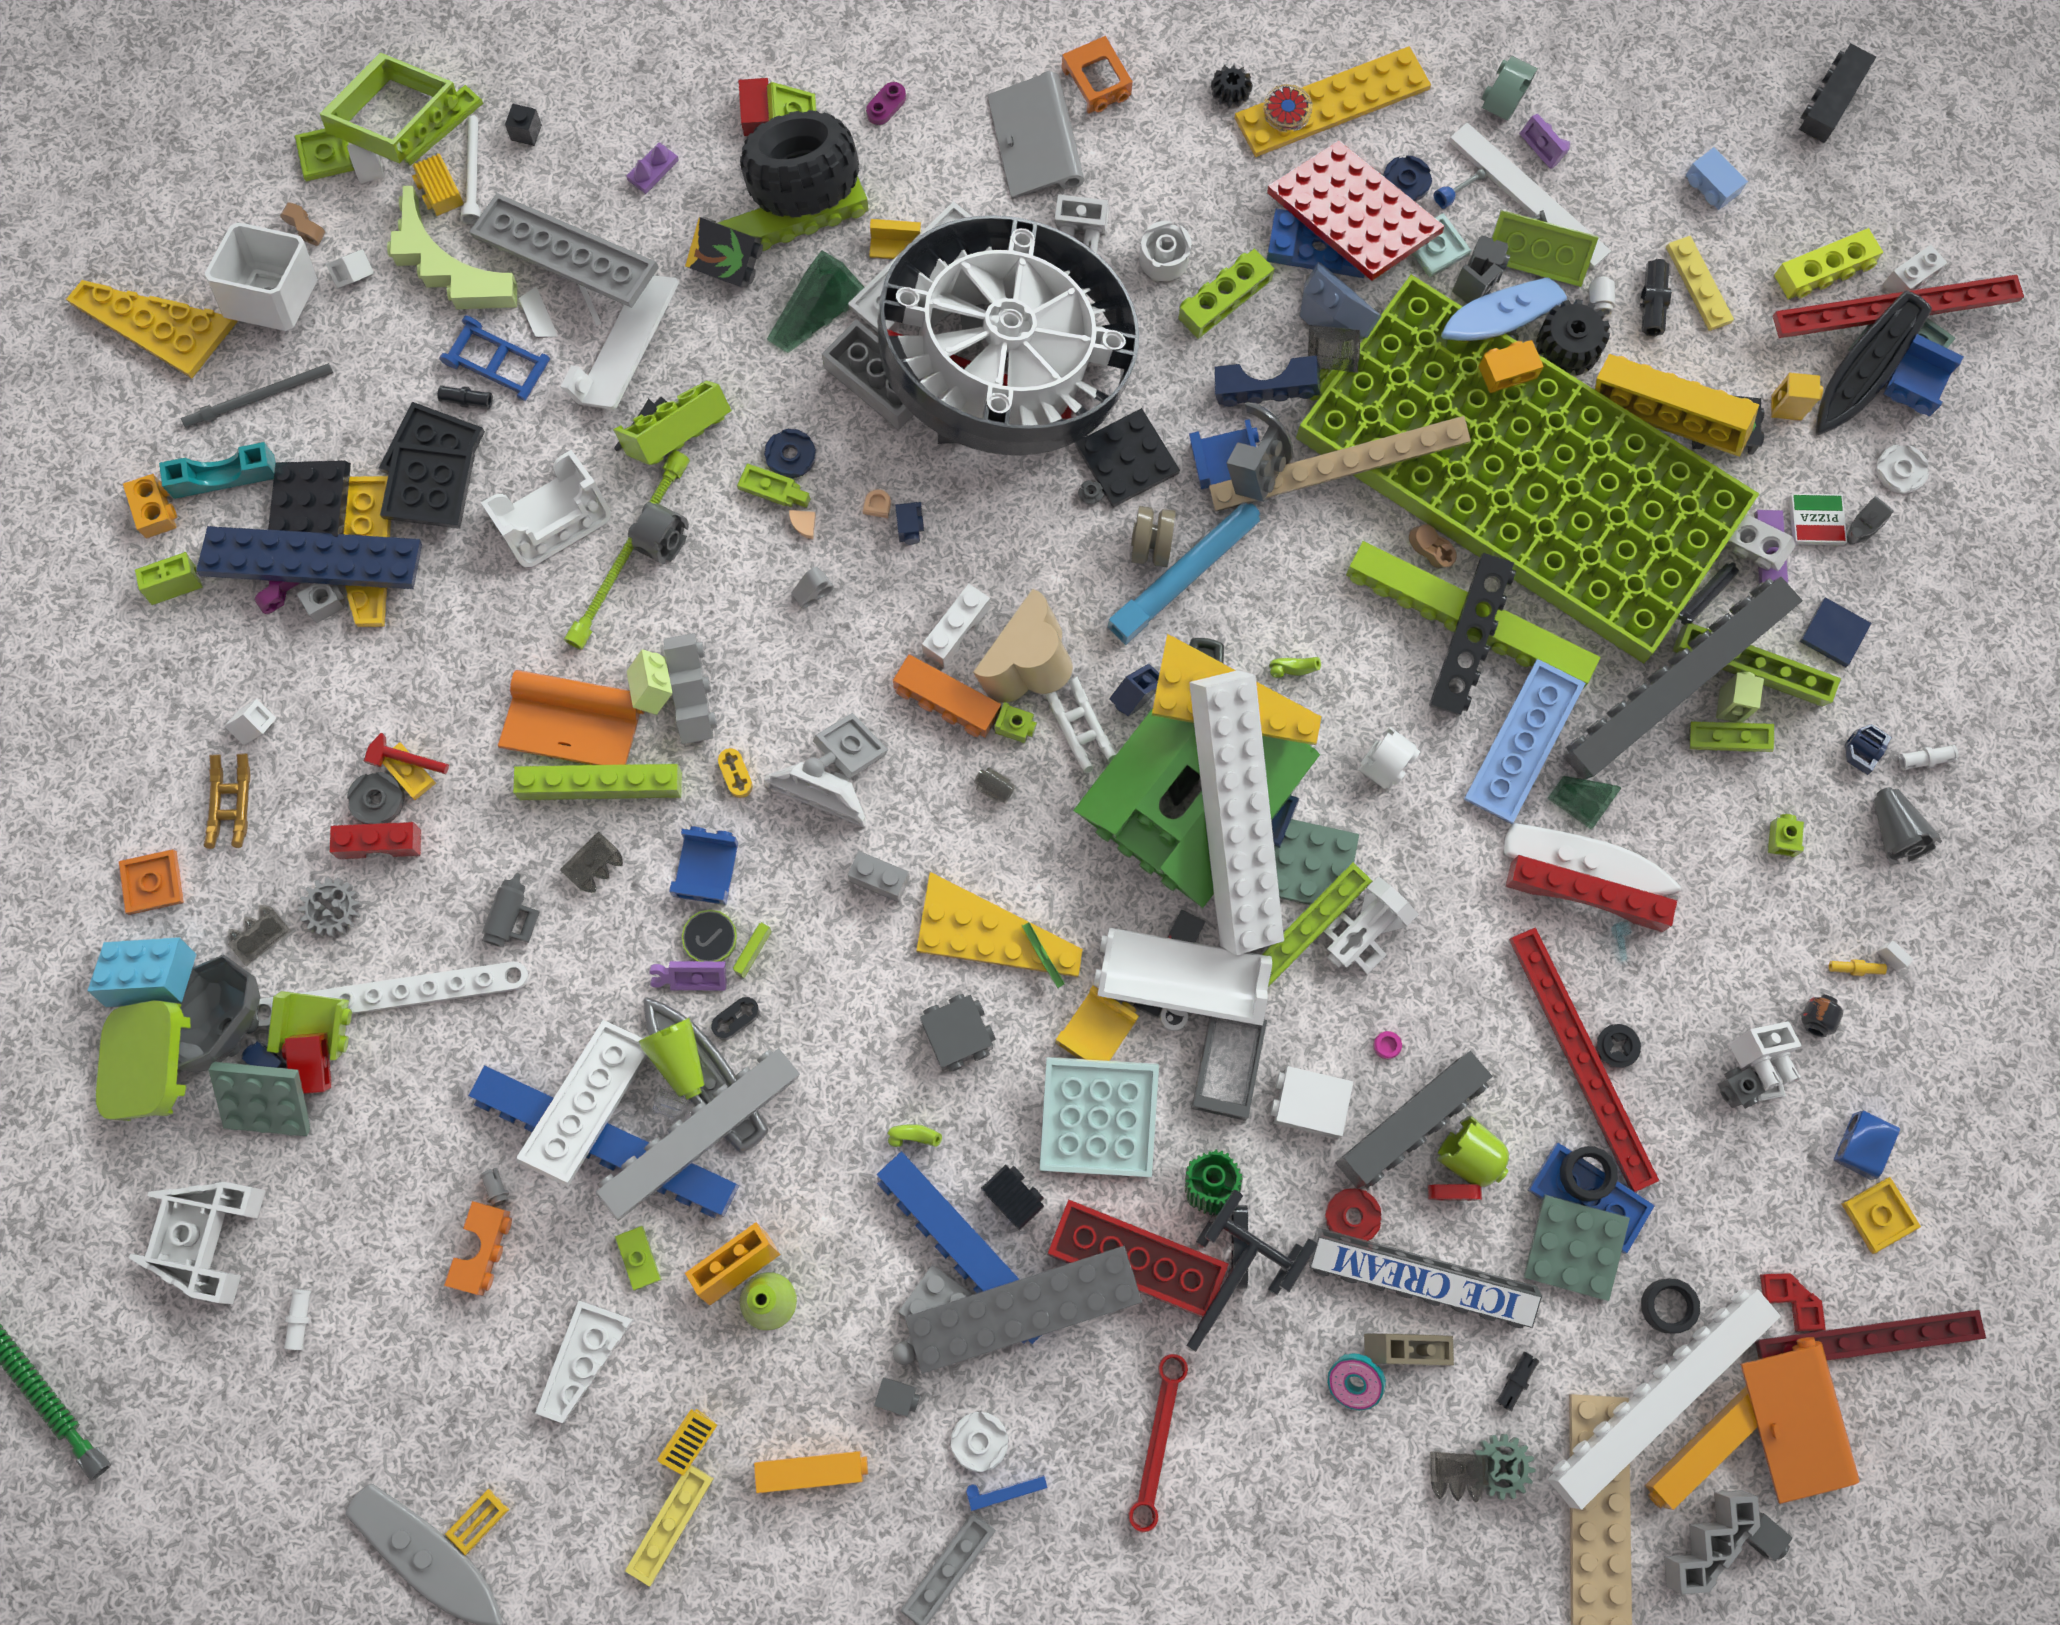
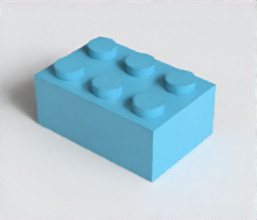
(142, 971)

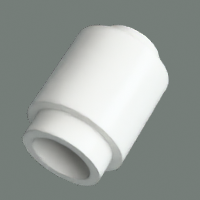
(1602, 294)

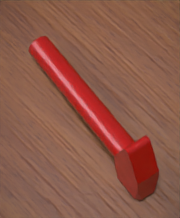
(379, 750)

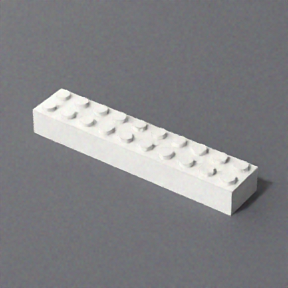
(1237, 811)

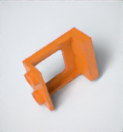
(1089, 54)

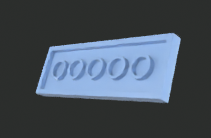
(1524, 741)

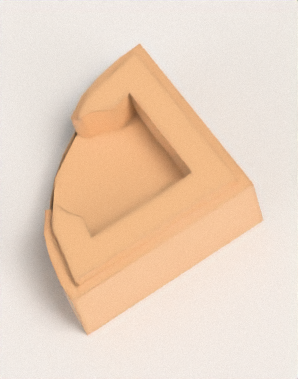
(803, 522)

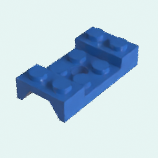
(1293, 246)

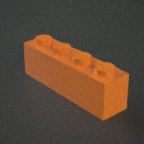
(947, 696)

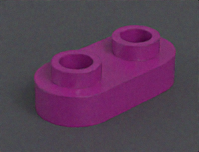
(887, 102)

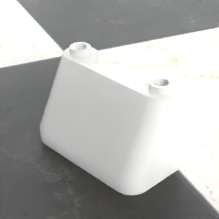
(550, 515)

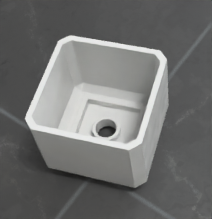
(261, 276)

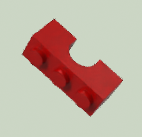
(387, 838)

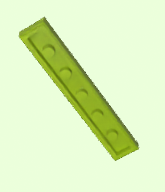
(1316, 919)

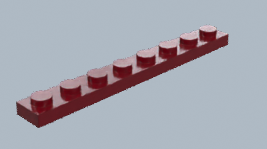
(1884, 1336)

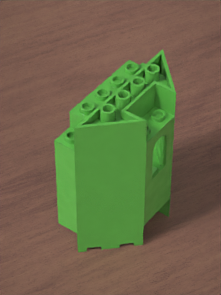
(1128, 794)

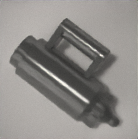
(505, 912)

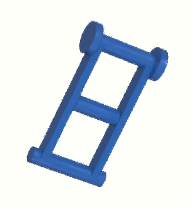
(474, 327)

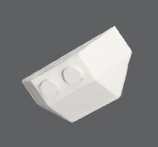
(827, 793)

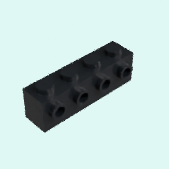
(1837, 93)

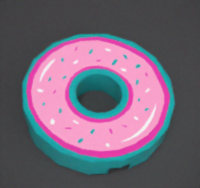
(1350, 1395)

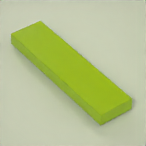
(465, 107)

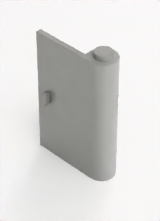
(1042, 135)

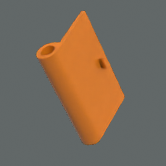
(554, 711)
(1808, 1440)

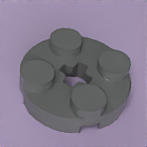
(375, 783)

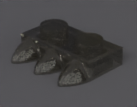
(592, 862)
(258, 934)
(1459, 1471)

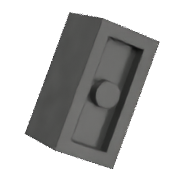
(1472, 285)

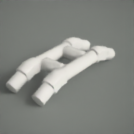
(1083, 710)

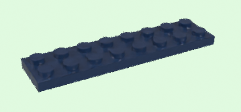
(309, 557)

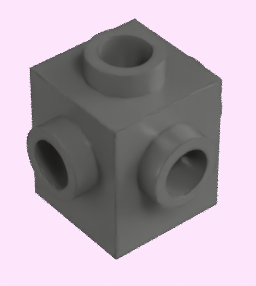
(1741, 1087)

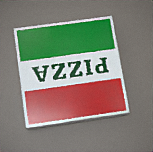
(1817, 519)

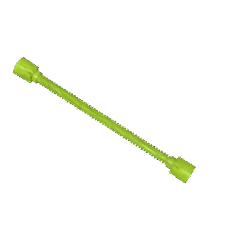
(580, 631)

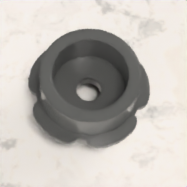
(1088, 498)

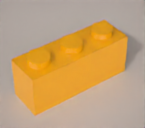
(732, 1263)

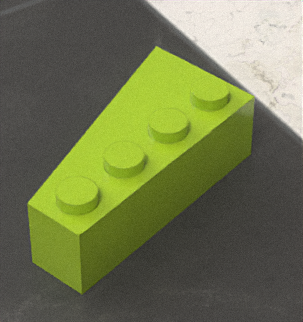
(673, 423)

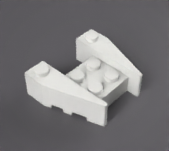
(188, 1235)

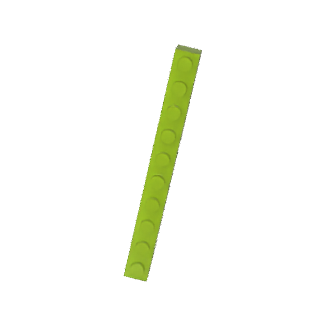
(1444, 603)

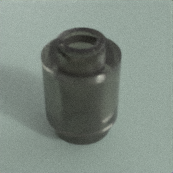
(994, 785)

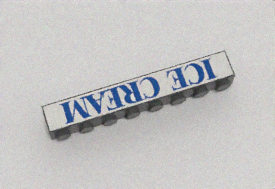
(1425, 1278)

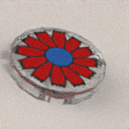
(1287, 107)

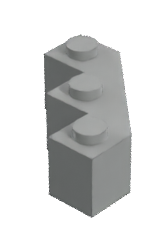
(689, 688)
(1714, 1543)

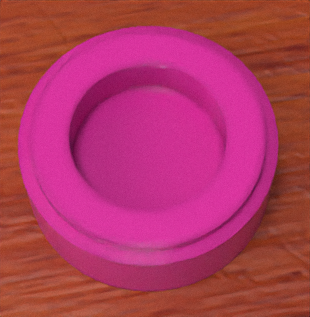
(1387, 1045)

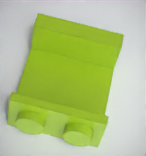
(309, 1014)

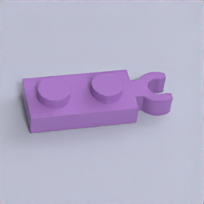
(690, 975)

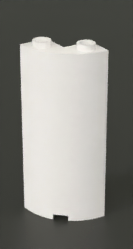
(1184, 976)

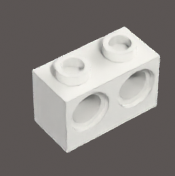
(1915, 271)
(1765, 538)

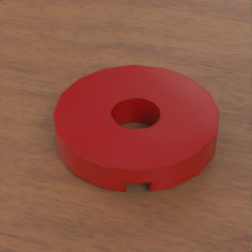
(1364, 1203)

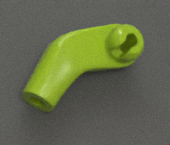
(1294, 666)
(914, 1133)

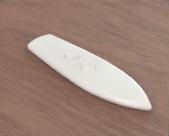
(1588, 857)

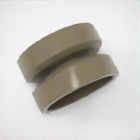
(1152, 536)

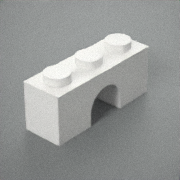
(949, 632)

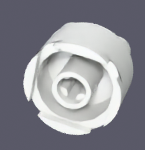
(1165, 251)
(1388, 758)

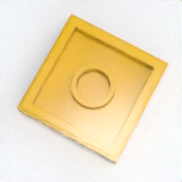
(1881, 1215)

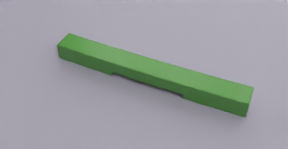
(1053, 973)

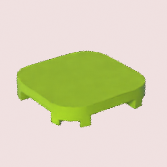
(140, 1061)

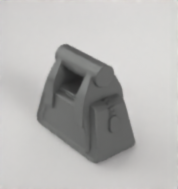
(1869, 521)

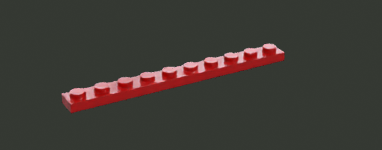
(1868, 309)
(1584, 1060)

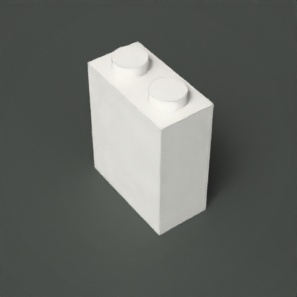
(1311, 1102)

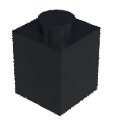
(523, 124)

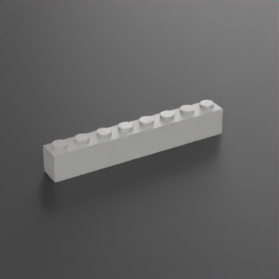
(697, 1134)

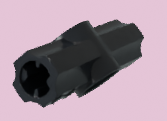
(1655, 297)

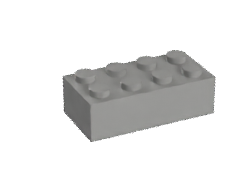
(857, 365)

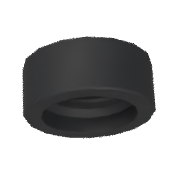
(1607, 1163)
(1690, 1296)

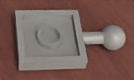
(846, 745)
(932, 1291)

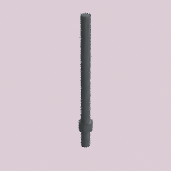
(209, 413)

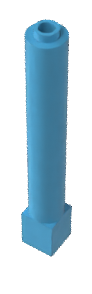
(1136, 614)

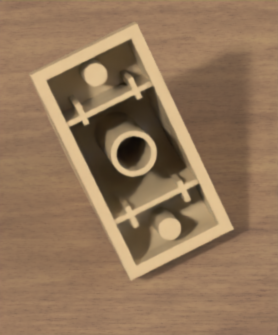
(1026, 654)

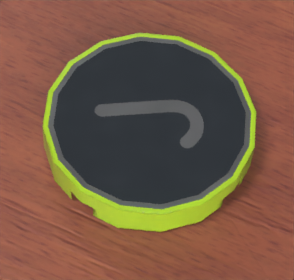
(709, 936)

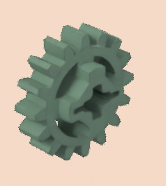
(1513, 1458)

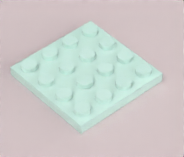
(1099, 1117)

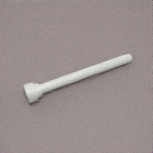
(470, 211)

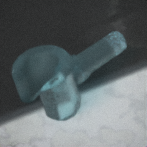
(1619, 931)

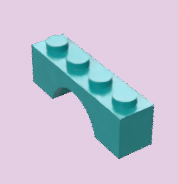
(189, 477)

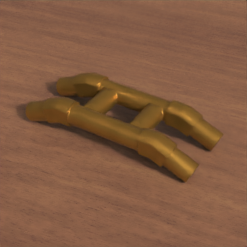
(217, 788)

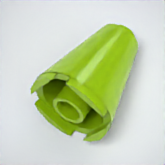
(676, 1057)
(779, 1305)

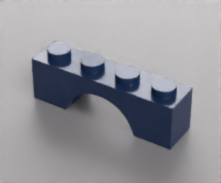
(1298, 380)

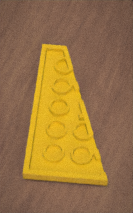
(160, 326)
(364, 519)
(1183, 664)
(976, 930)

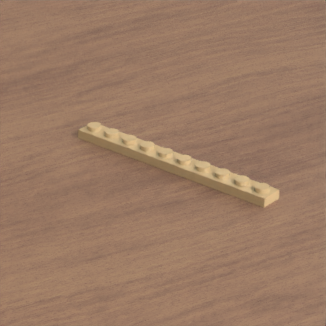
(1354, 460)

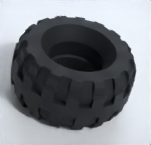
(799, 163)

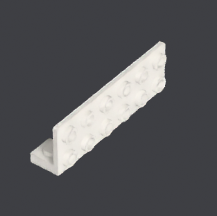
(622, 349)

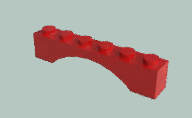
(1558, 882)

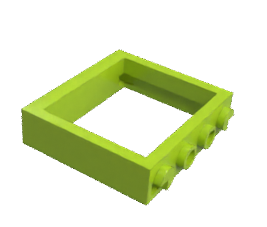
(367, 85)

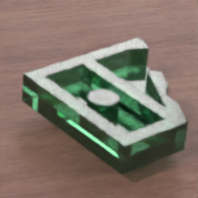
(1583, 798)

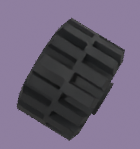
(1573, 336)

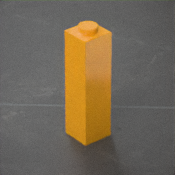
(810, 1471)

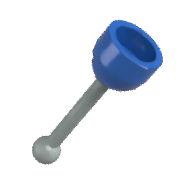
(1446, 195)

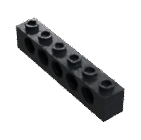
(1487, 567)

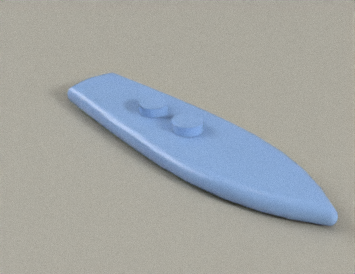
(1504, 310)

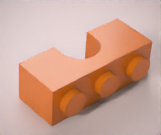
(475, 1274)

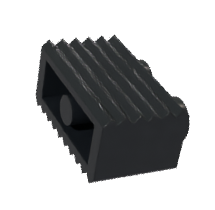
(1013, 1196)

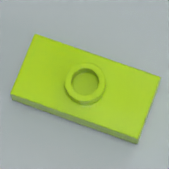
(638, 1258)

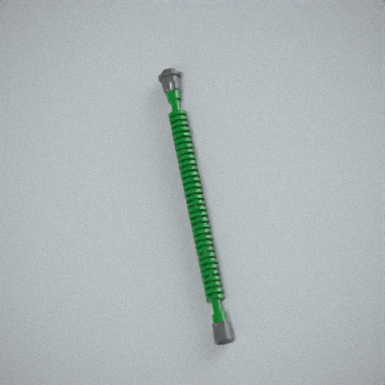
(49, 1407)

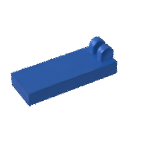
(1005, 1493)

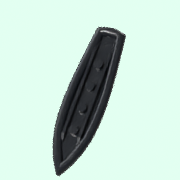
(1871, 361)

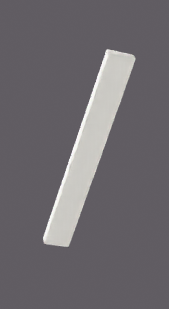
(1518, 184)

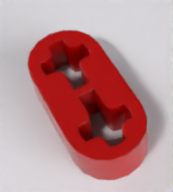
(1455, 1192)

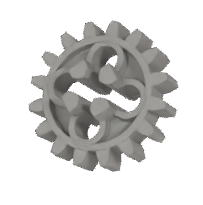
(329, 892)

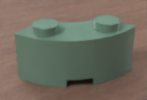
(1509, 87)

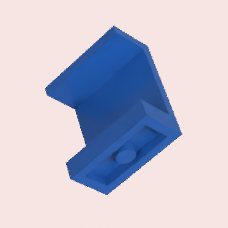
(1923, 375)
(1213, 453)
(705, 866)

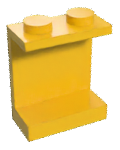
(1097, 1027)

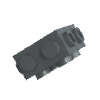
(957, 1032)

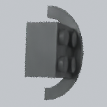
(1256, 468)

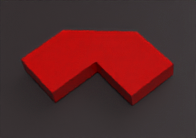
(1806, 1306)

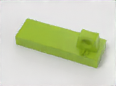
(1732, 736)

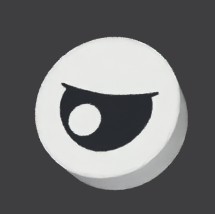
(1173, 1019)

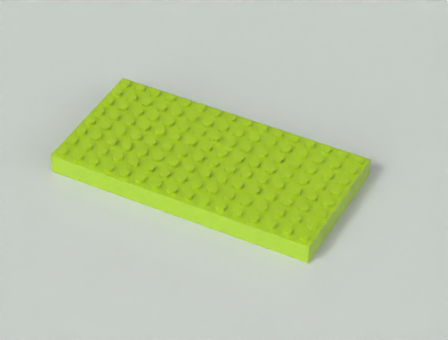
(1554, 477)

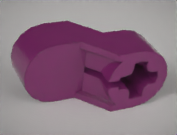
(273, 596)

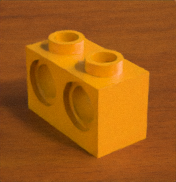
(145, 508)

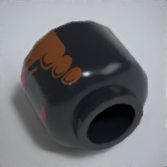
(1822, 1015)

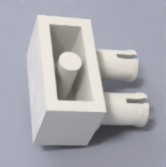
(1083, 215)
(1768, 1046)

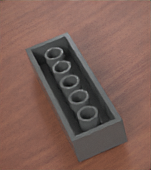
(1414, 1119)

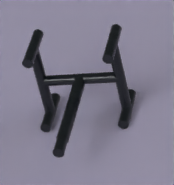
(1285, 1279)

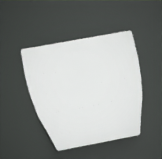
(539, 317)

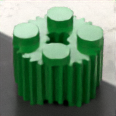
(1211, 1167)

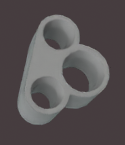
(812, 587)

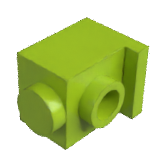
(1016, 732)
(1780, 841)

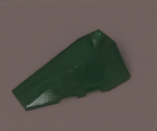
(815, 302)

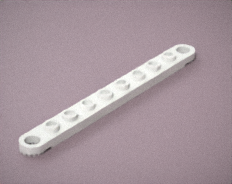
(421, 989)

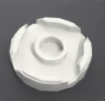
(1898, 475)
(981, 1433)

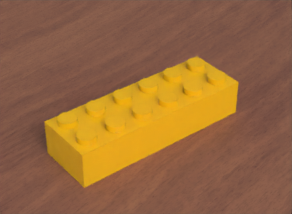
(1678, 404)

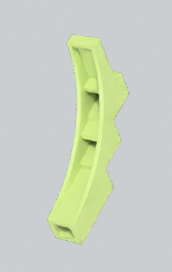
(465, 285)

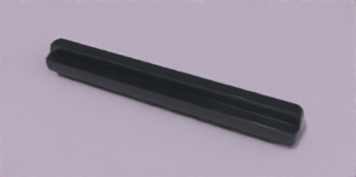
(1708, 593)

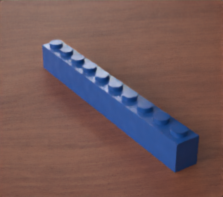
(612, 1146)

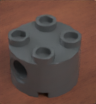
(658, 532)

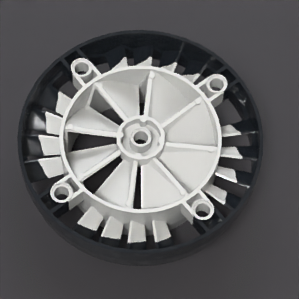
(1036, 314)

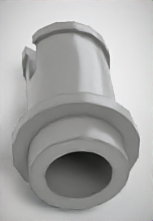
(494, 1187)

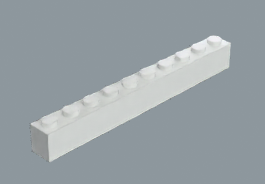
(1662, 1398)

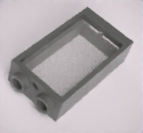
(1228, 1068)

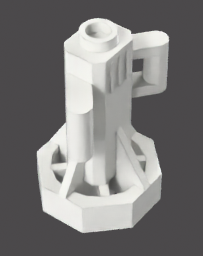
(1381, 913)

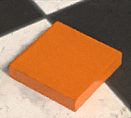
(151, 882)

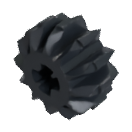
(1231, 85)

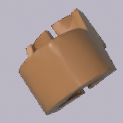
(298, 217)
(1432, 546)

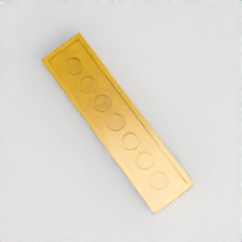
(1341, 99)

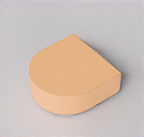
(877, 504)

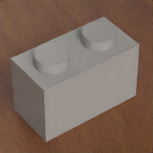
(878, 876)

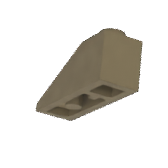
(1409, 1349)

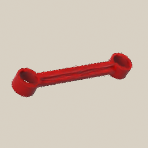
(1158, 1442)

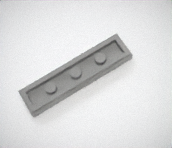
(948, 1570)

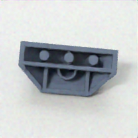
(1333, 304)

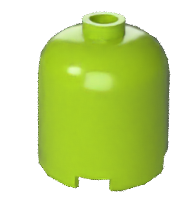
(1475, 1154)

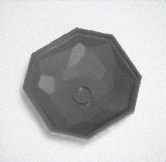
(221, 1010)

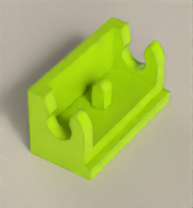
(168, 578)

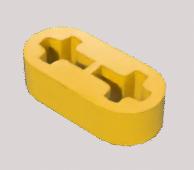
(729, 775)

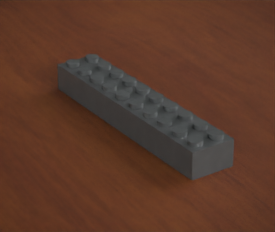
(1684, 676)

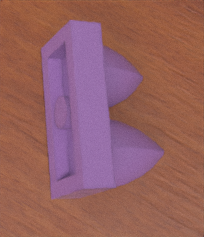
(1544, 141)
(652, 168)

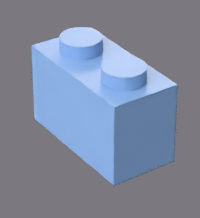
(1716, 178)

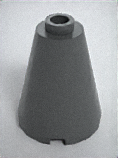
(1903, 827)

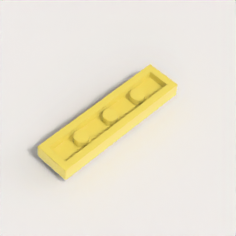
(1699, 283)
(669, 1525)

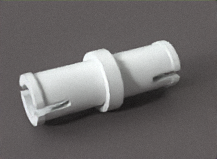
(1928, 757)
(297, 1319)

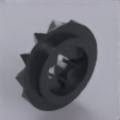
(1631, 1047)

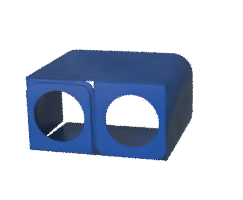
(1868, 1146)

